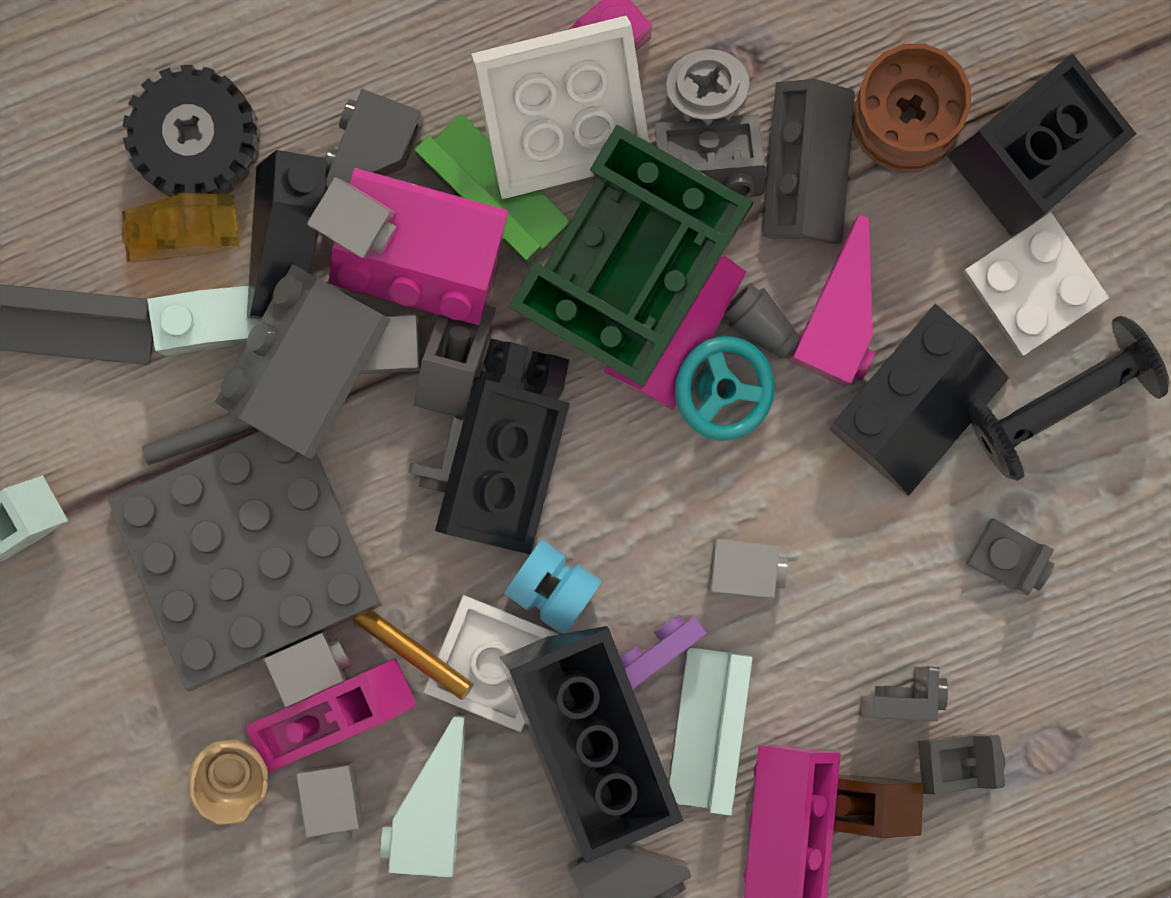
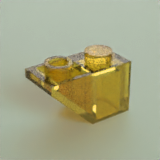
(180, 227)

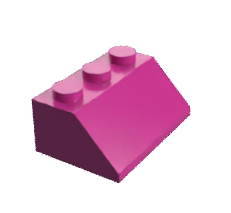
(438, 257)

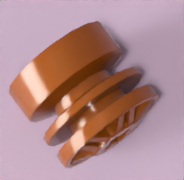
(918, 79)

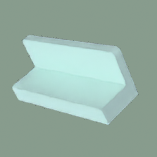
(710, 729)

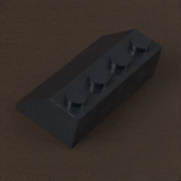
(591, 740)

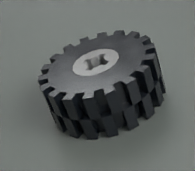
(213, 150)

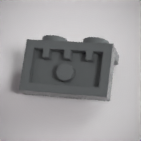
(723, 150)
(909, 703)

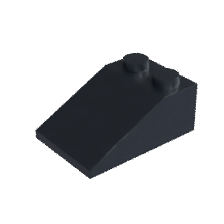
(1042, 145)

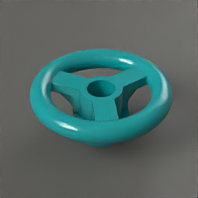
(706, 388)

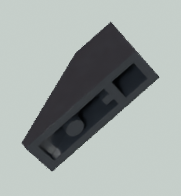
(284, 200)

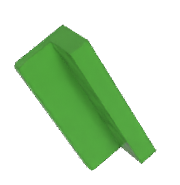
(464, 164)

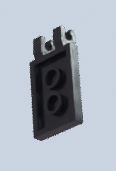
(506, 449)

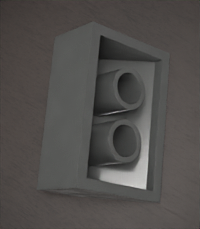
(301, 361)

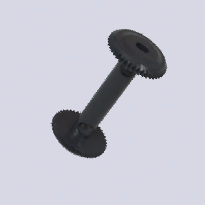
(1135, 359)

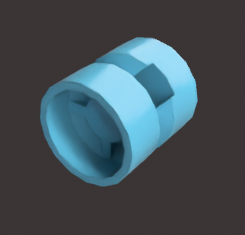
(569, 596)

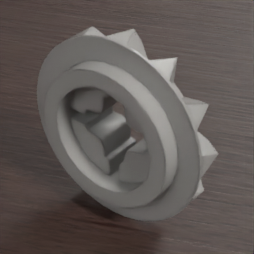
(701, 69)

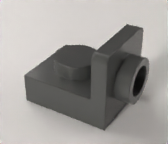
(1011, 558)

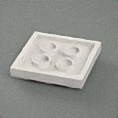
(557, 102)

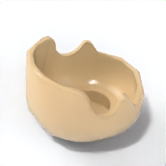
(227, 781)

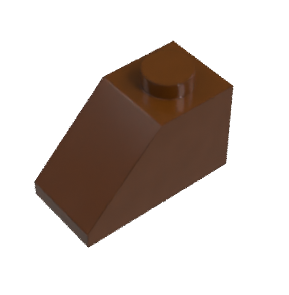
(878, 806)

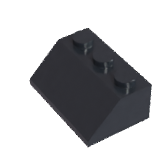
(919, 400)

